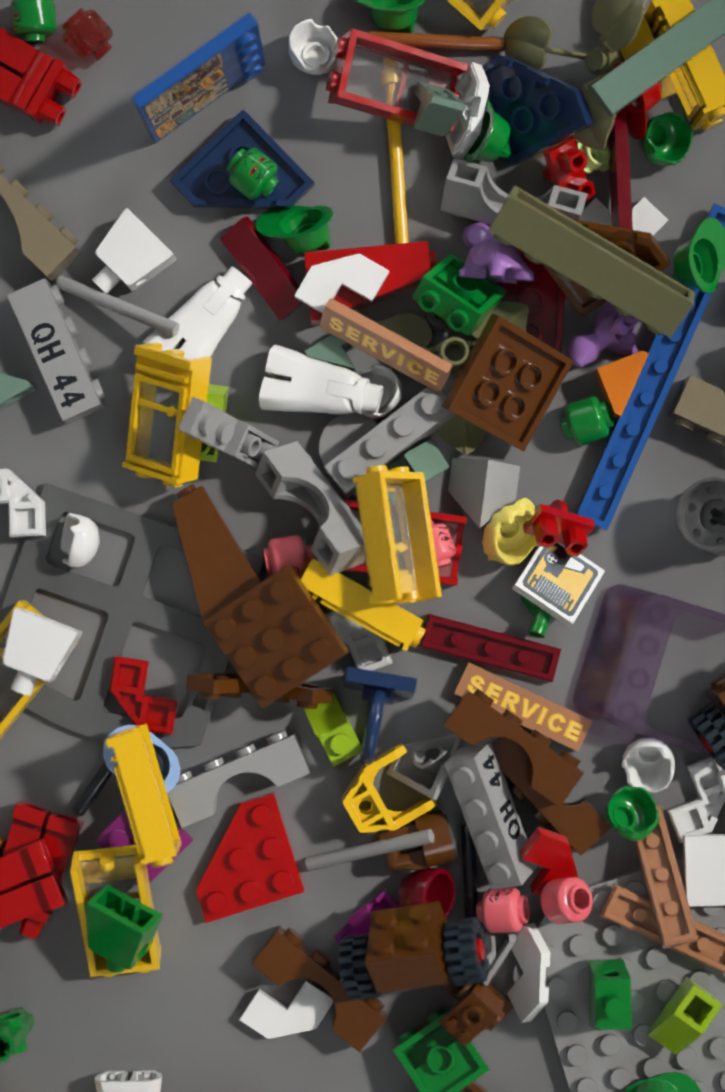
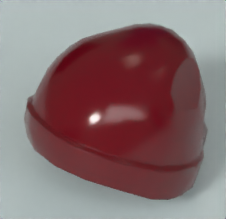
(426, 887)

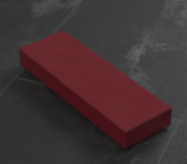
(262, 267)

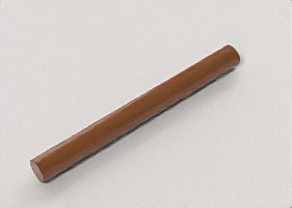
(445, 41)

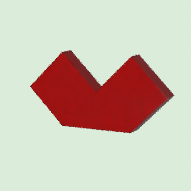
(129, 687)
(552, 853)

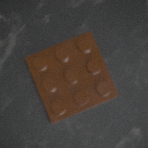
(507, 382)
(276, 636)

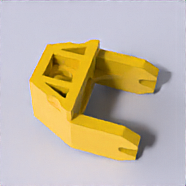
(377, 816)

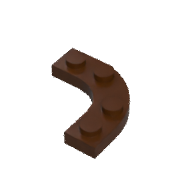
(231, 685)

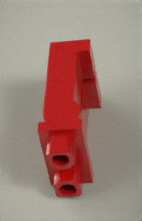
(39, 81)
(61, 839)
(34, 896)

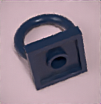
(379, 691)

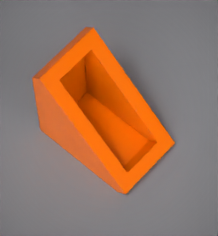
(618, 381)

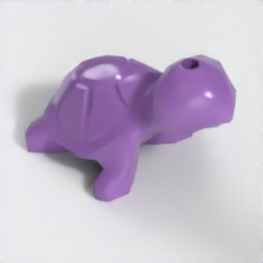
(486, 252)
(609, 332)

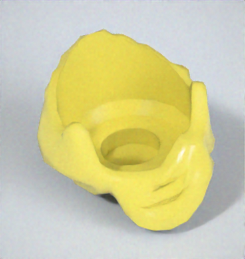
(505, 536)

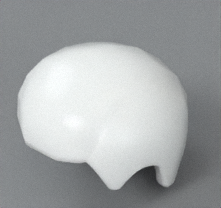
(312, 47)
(392, 389)
(79, 540)
(649, 764)

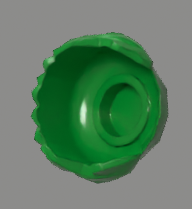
(667, 139)
(632, 813)

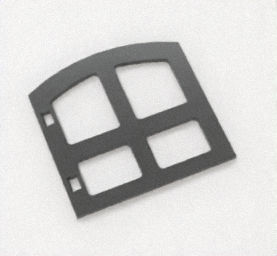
(124, 607)

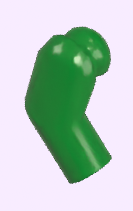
(540, 619)

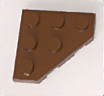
(635, 242)

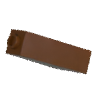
(212, 553)

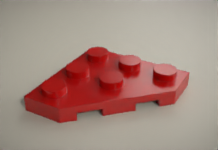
(251, 863)

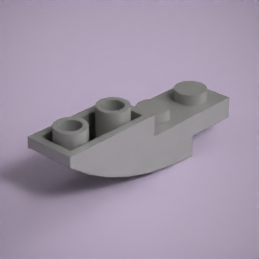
(225, 433)

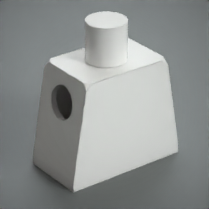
(130, 254)
(37, 648)

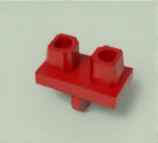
(567, 166)
(558, 525)

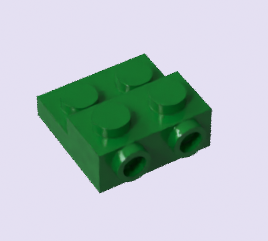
(455, 298)
(438, 1059)

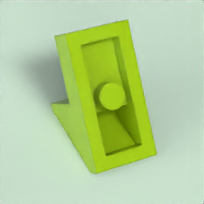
(334, 731)

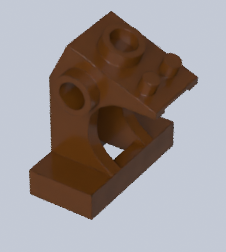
(475, 1009)

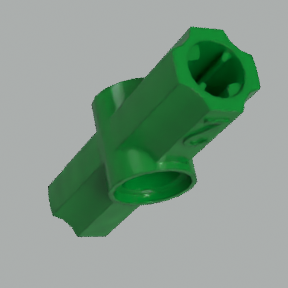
(13, 1032)

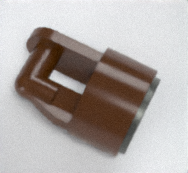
(428, 855)

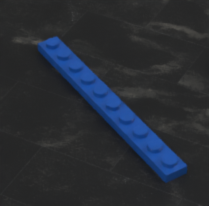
(641, 412)

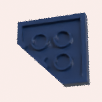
(535, 106)
(205, 176)

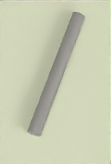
(118, 305)
(370, 849)

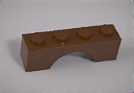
(550, 773)
(573, 819)
(286, 959)

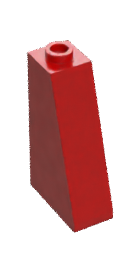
(405, 263)

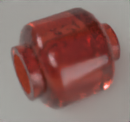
(87, 35)

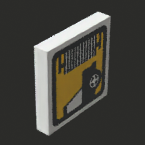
(558, 582)

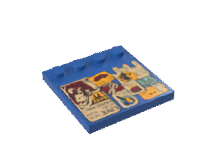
(201, 78)

